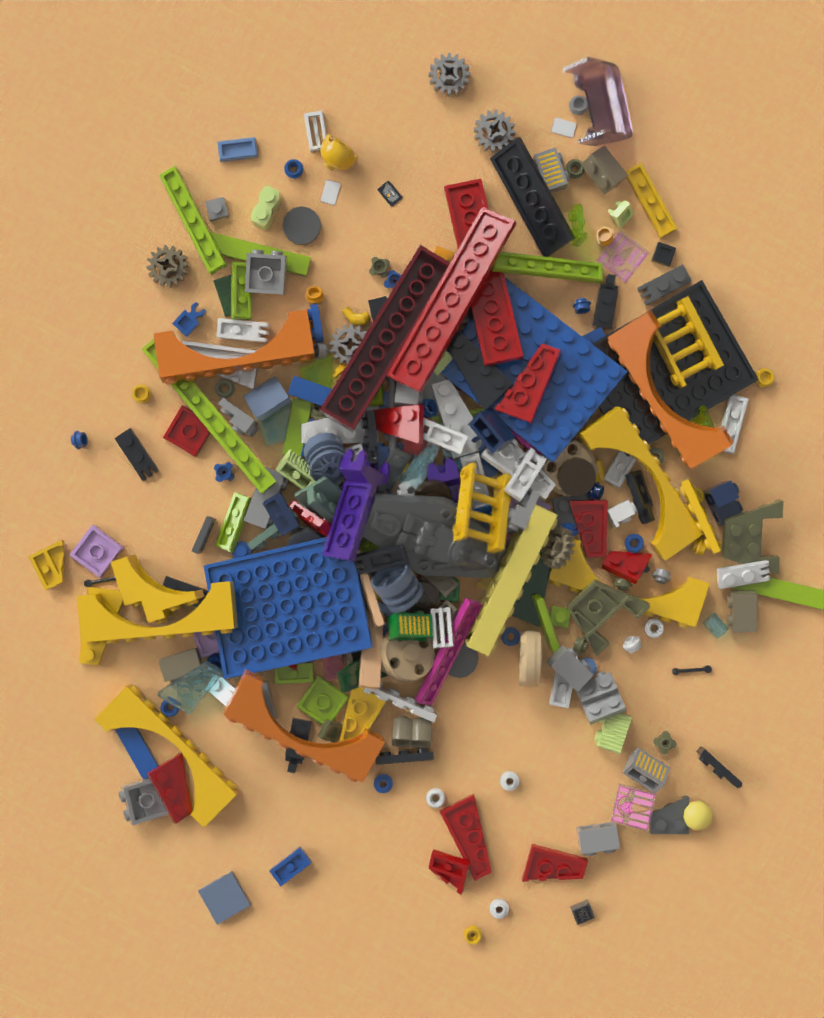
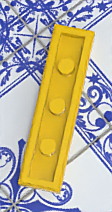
(650, 200)

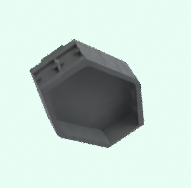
(427, 534)

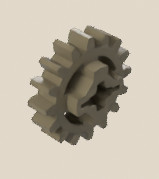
(170, 255)
(558, 547)

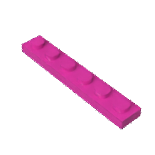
(446, 656)

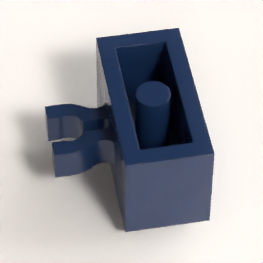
(491, 431)

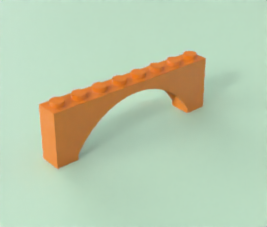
(181, 363)
(692, 440)
(349, 756)

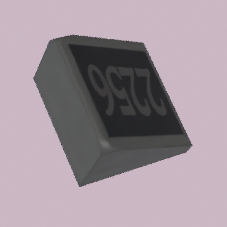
(582, 912)

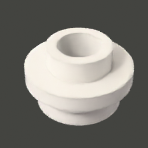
(660, 628)
(632, 644)
(509, 774)
(435, 804)
(499, 902)

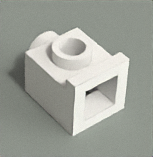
(404, 486)
(621, 513)

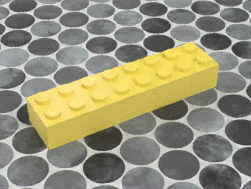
(509, 580)

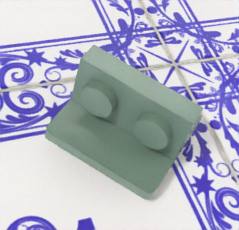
(320, 498)

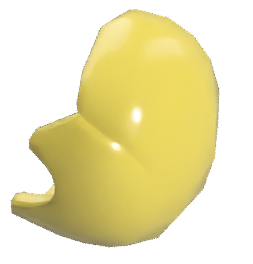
(698, 815)

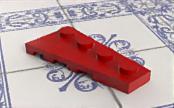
(527, 392)
(466, 830)

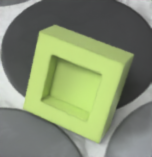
(622, 213)

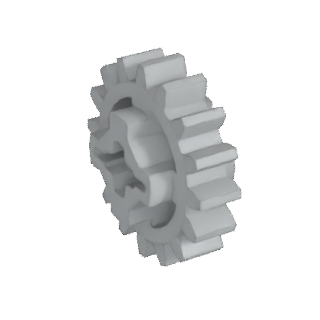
(455, 66)
(487, 127)
(341, 343)

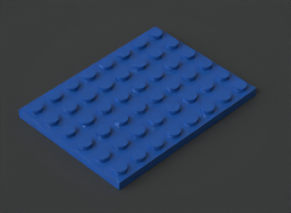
(577, 384)
(290, 608)

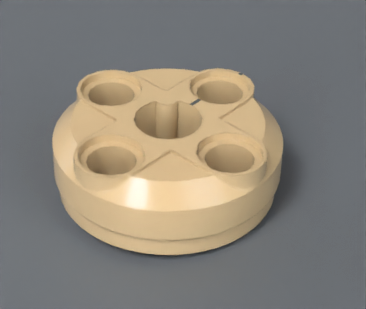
(579, 450)
(405, 657)
(530, 659)

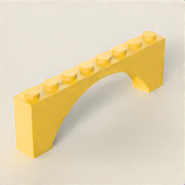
(675, 525)
(679, 604)
(102, 623)
(135, 711)

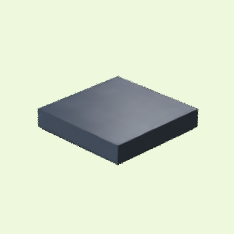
(267, 399)
(224, 897)

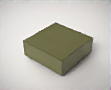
(330, 730)

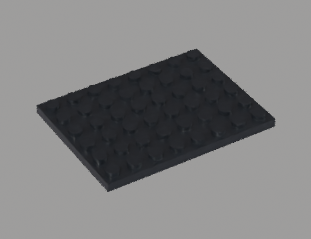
(702, 388)

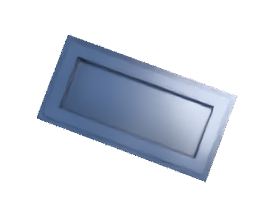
(237, 149)

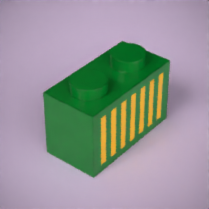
(410, 626)

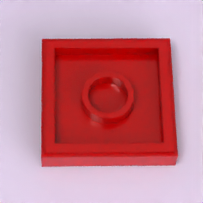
(187, 431)

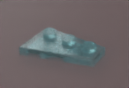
(192, 687)

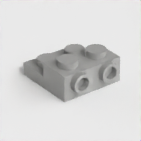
(266, 272)
(241, 421)
(521, 513)
(601, 698)
(141, 802)

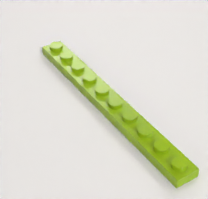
(219, 428)

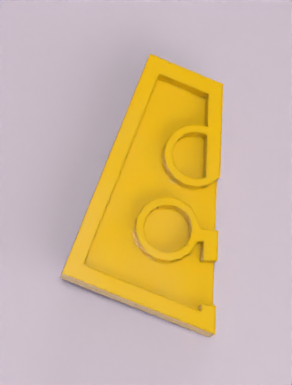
(360, 713)

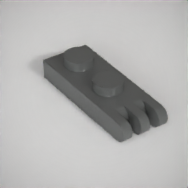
(665, 284)

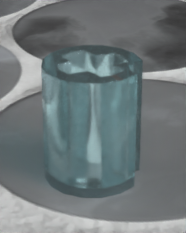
(715, 625)

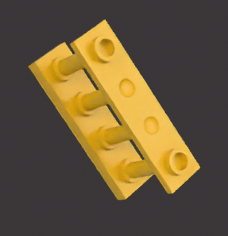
(702, 343)
(499, 505)

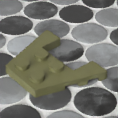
(744, 535)
(596, 605)

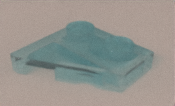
(275, 426)
(415, 466)

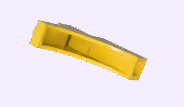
(141, 589)

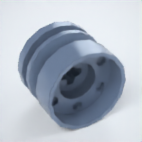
(324, 456)
(397, 588)

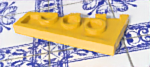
(702, 524)
(94, 653)

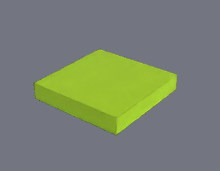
(322, 700)

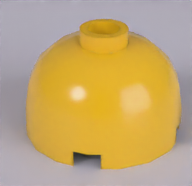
(337, 154)

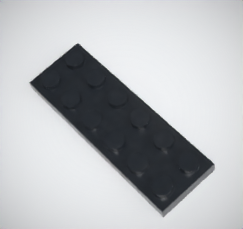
(532, 197)

